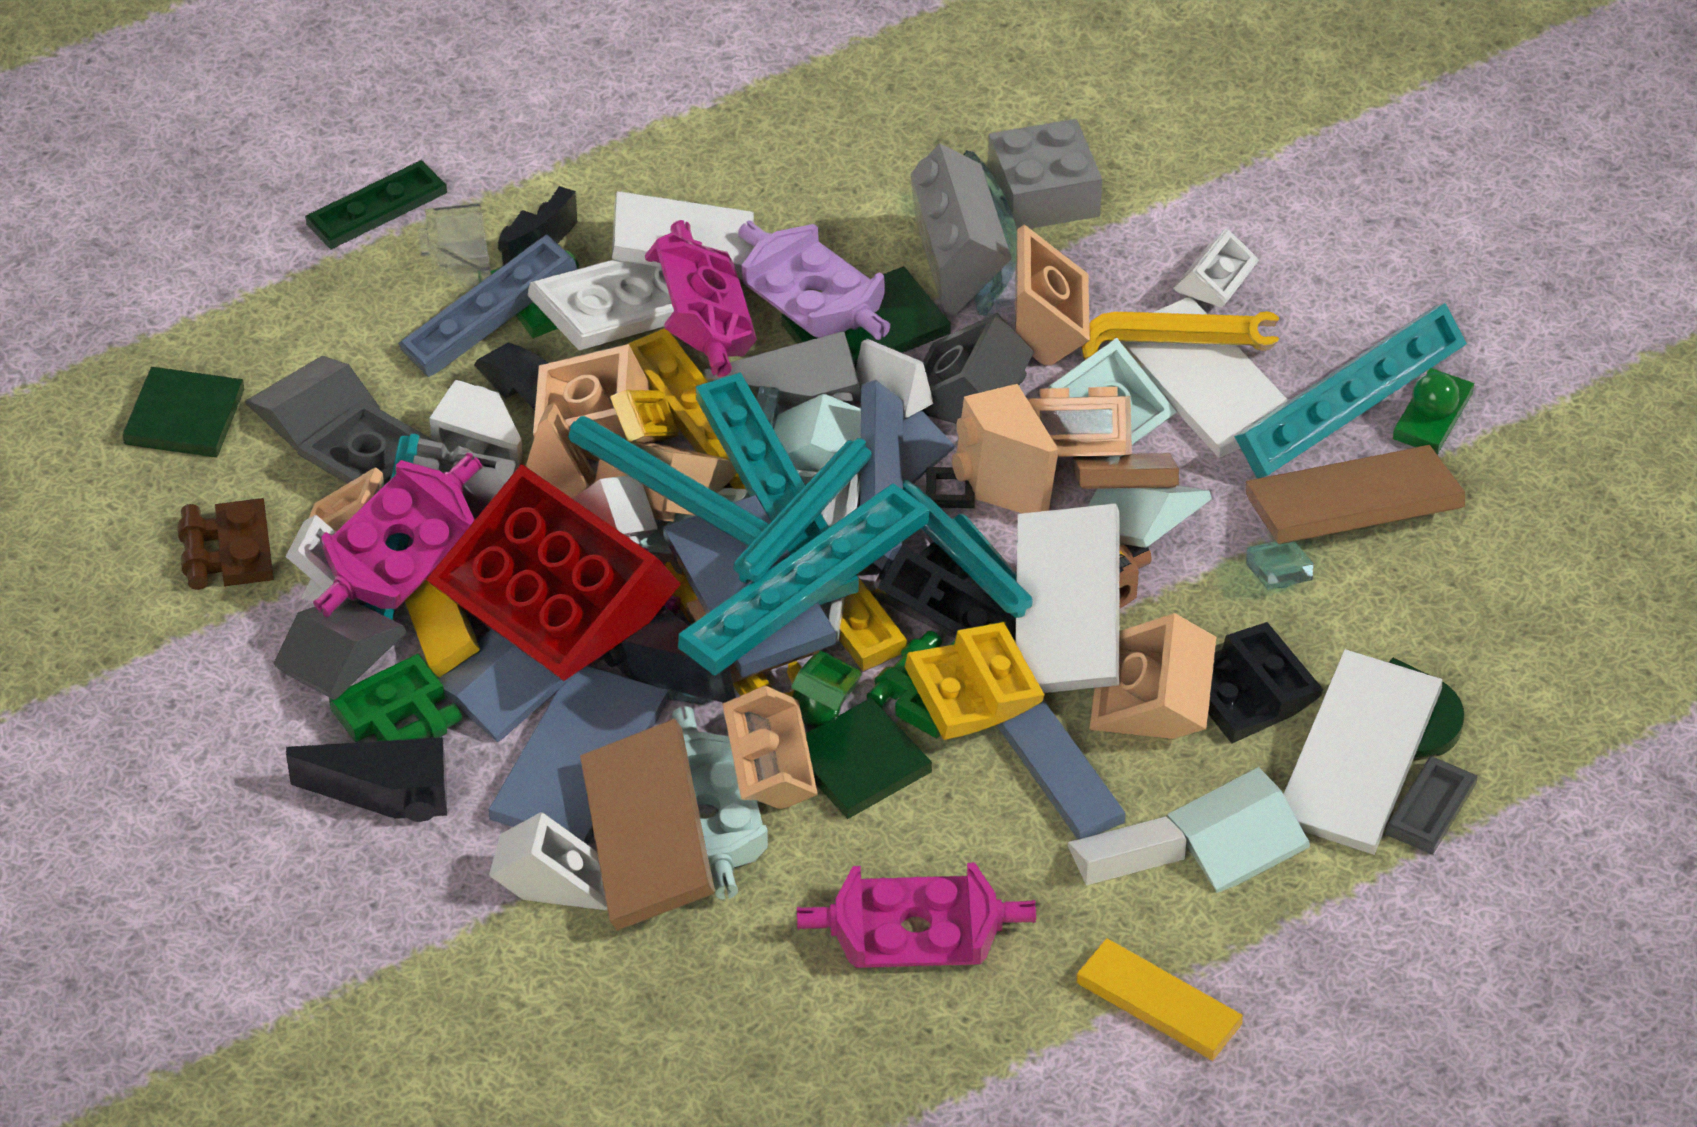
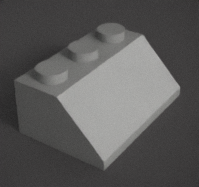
(957, 226)

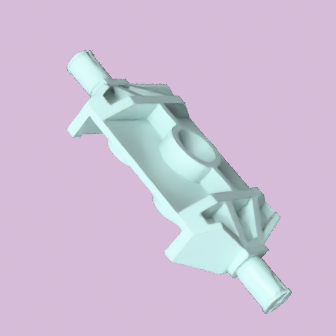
(736, 831)

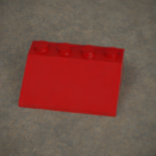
(552, 576)

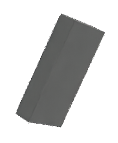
(1431, 805)

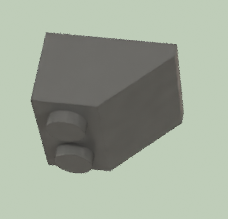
(973, 362)

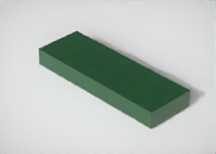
(376, 204)

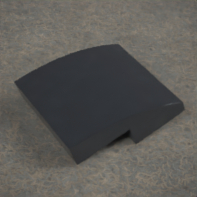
(1257, 683)

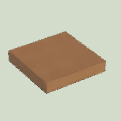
(1126, 471)

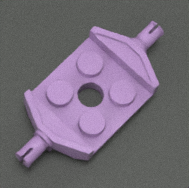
(793, 264)

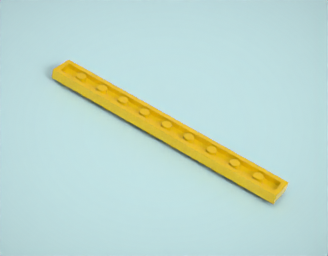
(865, 626)

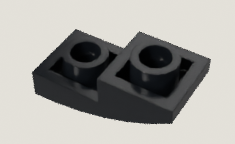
(553, 218)
(512, 371)

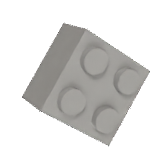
(1046, 173)

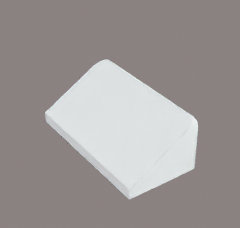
(1218, 270)
(896, 372)
(1128, 850)

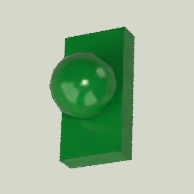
(1433, 410)
(823, 687)

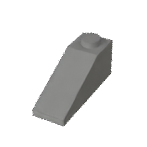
(802, 371)

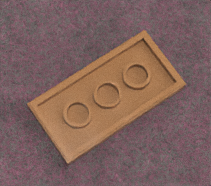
(1354, 494)
(646, 824)

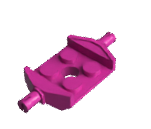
(704, 297)
(414, 502)
(959, 909)

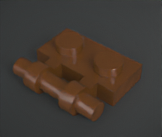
(242, 544)

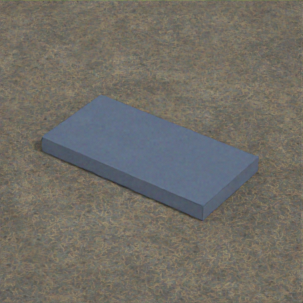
(708, 562)
(582, 716)

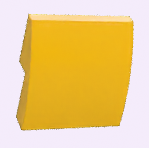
(974, 681)

